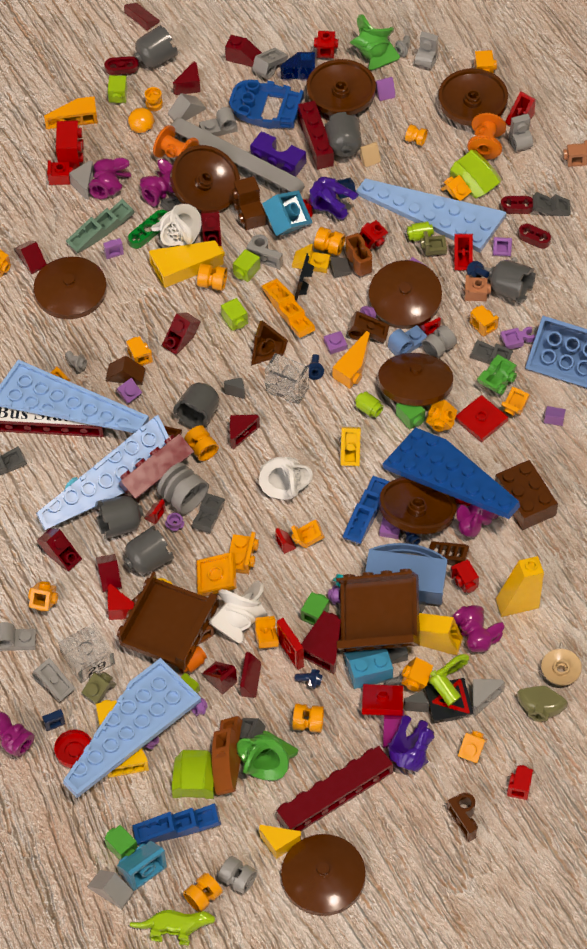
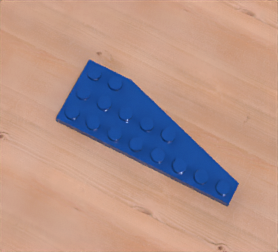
(446, 469)

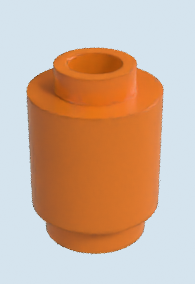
(196, 661)

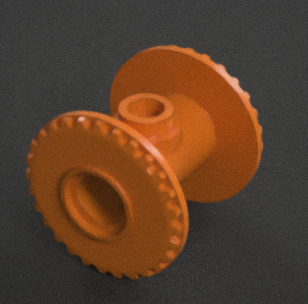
(486, 128)
(169, 145)

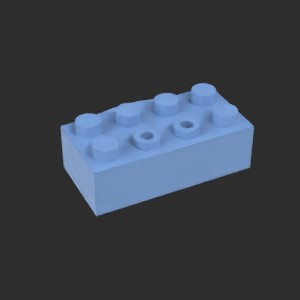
(429, 566)

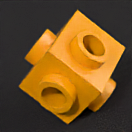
(441, 416)
(39, 600)

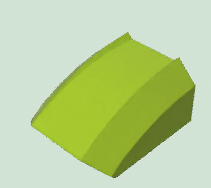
(476, 173)
(193, 775)

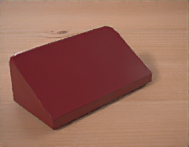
(140, 15)
(250, 676)

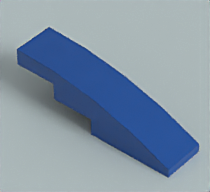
(365, 511)
(176, 825)

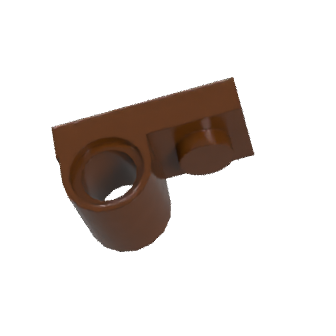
(361, 323)
(463, 815)

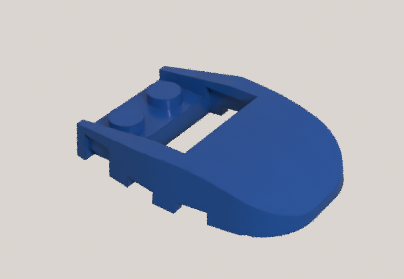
(250, 98)

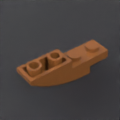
(225, 757)

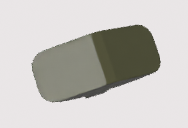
(541, 702)

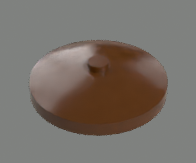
(341, 87)
(472, 93)
(204, 178)
(70, 287)
(405, 294)
(415, 379)
(416, 507)
(323, 874)

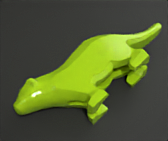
(174, 924)

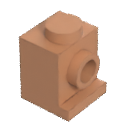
(576, 154)
(476, 289)

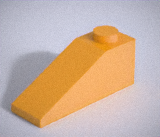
(79, 109)
(351, 365)

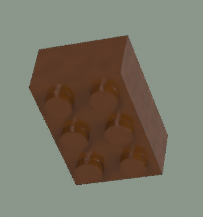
(532, 493)

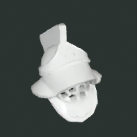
(179, 225)
(284, 477)
(238, 611)

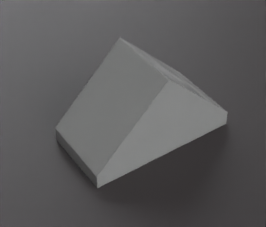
(186, 107)
(81, 178)
(484, 692)
(111, 888)

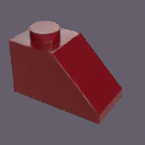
(241, 51)

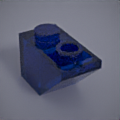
(298, 66)

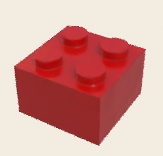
(69, 143)

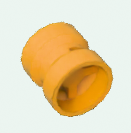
(153, 99)
(416, 135)

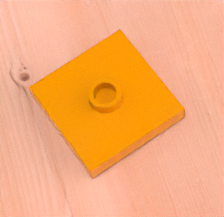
(216, 574)

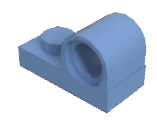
(405, 342)

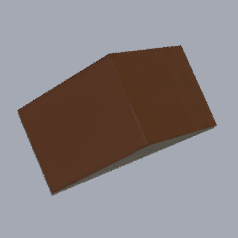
(124, 369)

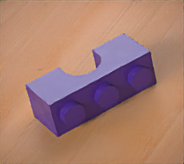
(289, 161)

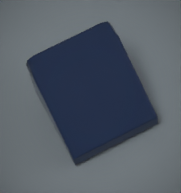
(348, 183)

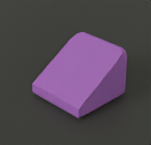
(385, 89)
(502, 246)
(554, 416)

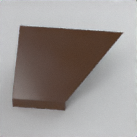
(267, 343)

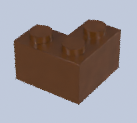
(248, 203)

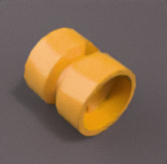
(329, 241)
(212, 276)
(201, 442)
(315, 720)
(197, 897)

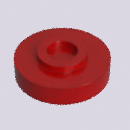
(71, 746)

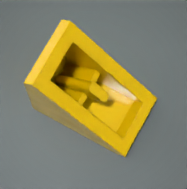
(278, 839)

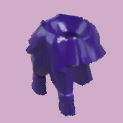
(324, 197)
(410, 750)

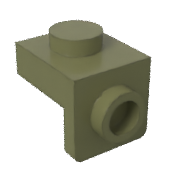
(433, 245)
(98, 686)

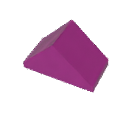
(391, 726)

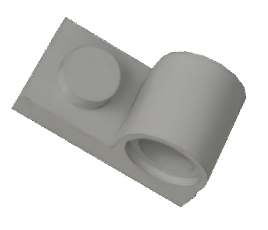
(428, 50)
(266, 62)
(222, 124)
(519, 133)
(259, 247)
(16, 639)
(53, 679)

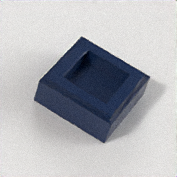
(53, 720)

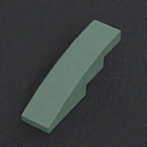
(101, 226)

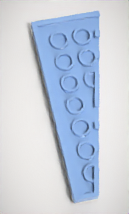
(445, 214)

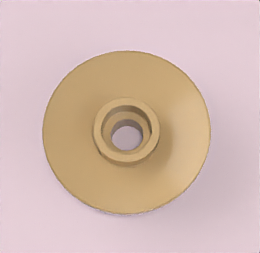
(564, 660)

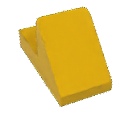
(318, 260)
(350, 446)

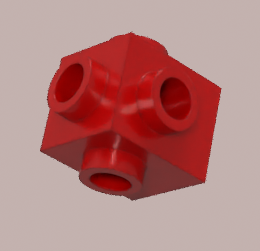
(326, 44)
(373, 234)

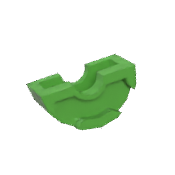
(498, 375)

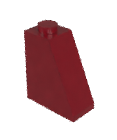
(321, 642)

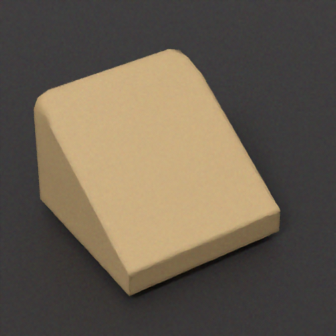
(370, 154)

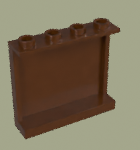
(379, 611)
(167, 622)

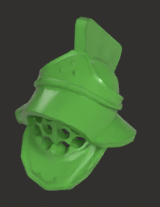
(374, 44)
(265, 756)

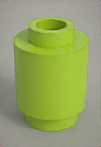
(416, 230)
(369, 404)

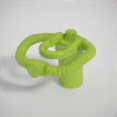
(442, 683)

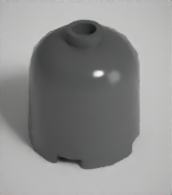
(155, 47)
(344, 134)
(512, 279)
(197, 405)
(118, 515)
(147, 551)

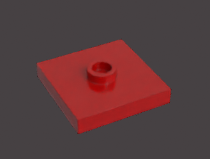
(481, 418)
(290, 643)
(382, 700)

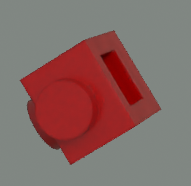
(58, 173)
(465, 576)
(520, 782)

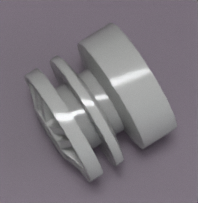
(182, 488)

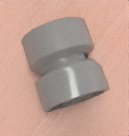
(439, 341)
(231, 870)

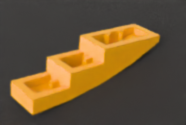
(288, 308)

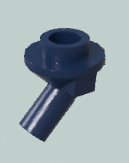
(476, 270)
(315, 368)
(412, 538)
(314, 678)

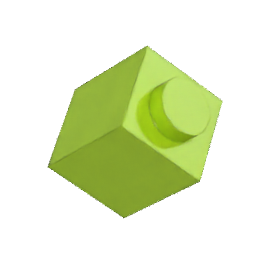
(117, 89)
(246, 265)
(234, 314)

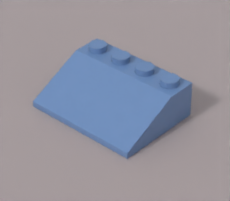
(560, 351)

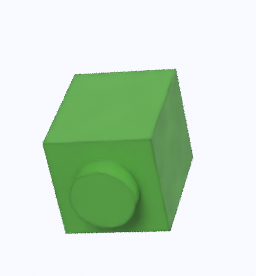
(410, 415)
(314, 607)
(120, 842)

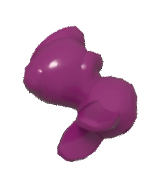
(106, 180)
(156, 187)
(472, 518)
(471, 623)
(14, 738)

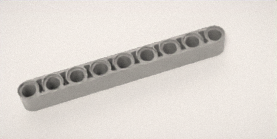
(246, 163)

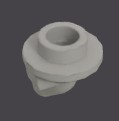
(402, 46)
(79, 362)

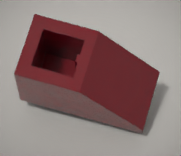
(211, 226)
(180, 332)
(59, 548)

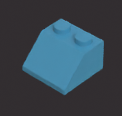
(287, 212)
(368, 667)
(142, 865)

